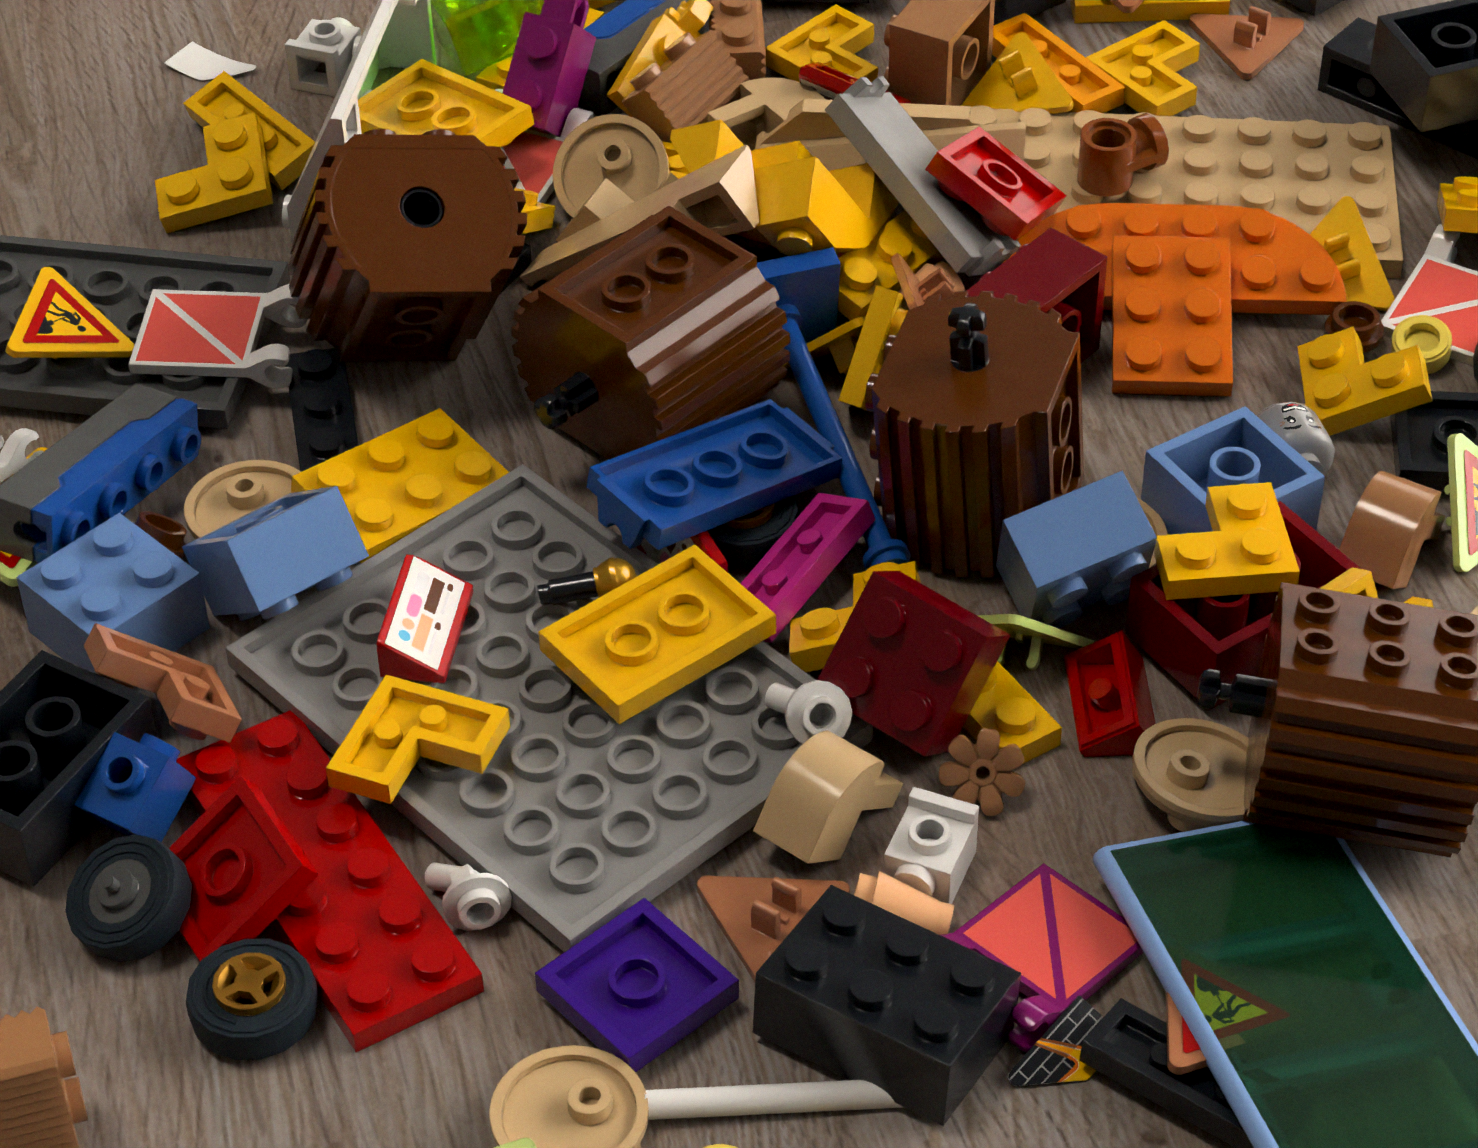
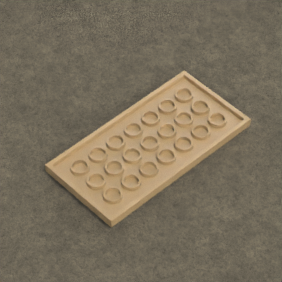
(1247, 162)

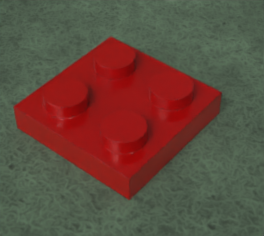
(995, 183)
(239, 869)

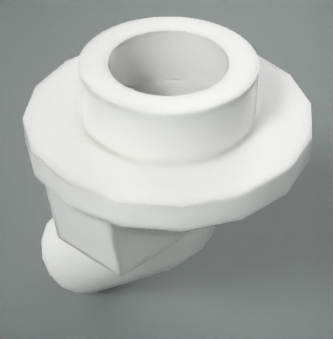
(811, 708)
(470, 897)

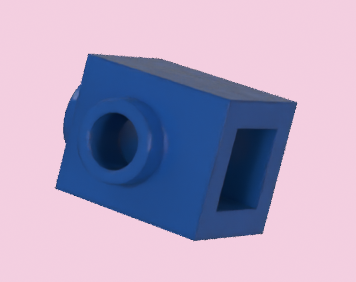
(136, 787)

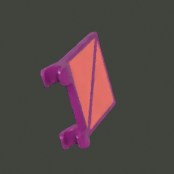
(1056, 940)

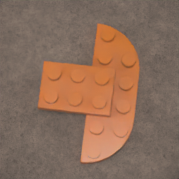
(1182, 275)

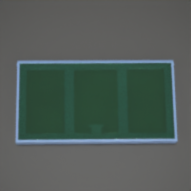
(1299, 988)

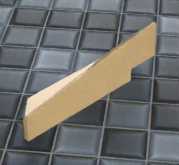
(826, 141)
(715, 195)

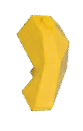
(797, 197)

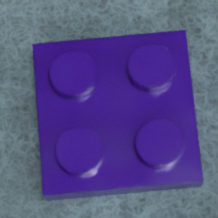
(637, 985)

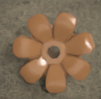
(987, 784)

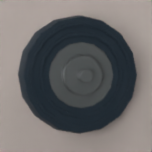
(128, 898)

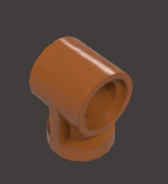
(1117, 148)

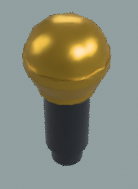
(586, 585)

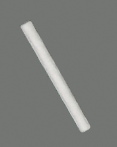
(766, 1099)

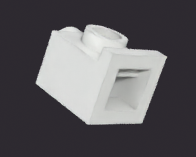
(321, 42)
(933, 844)

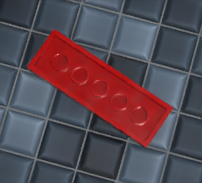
(364, 920)

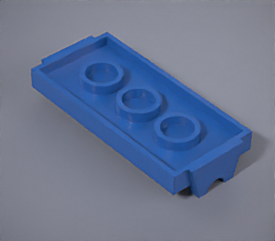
(711, 475)

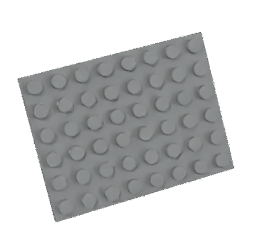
(572, 802)

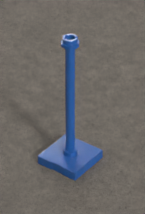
(810, 300)

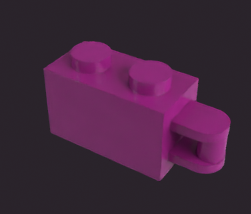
(551, 62)

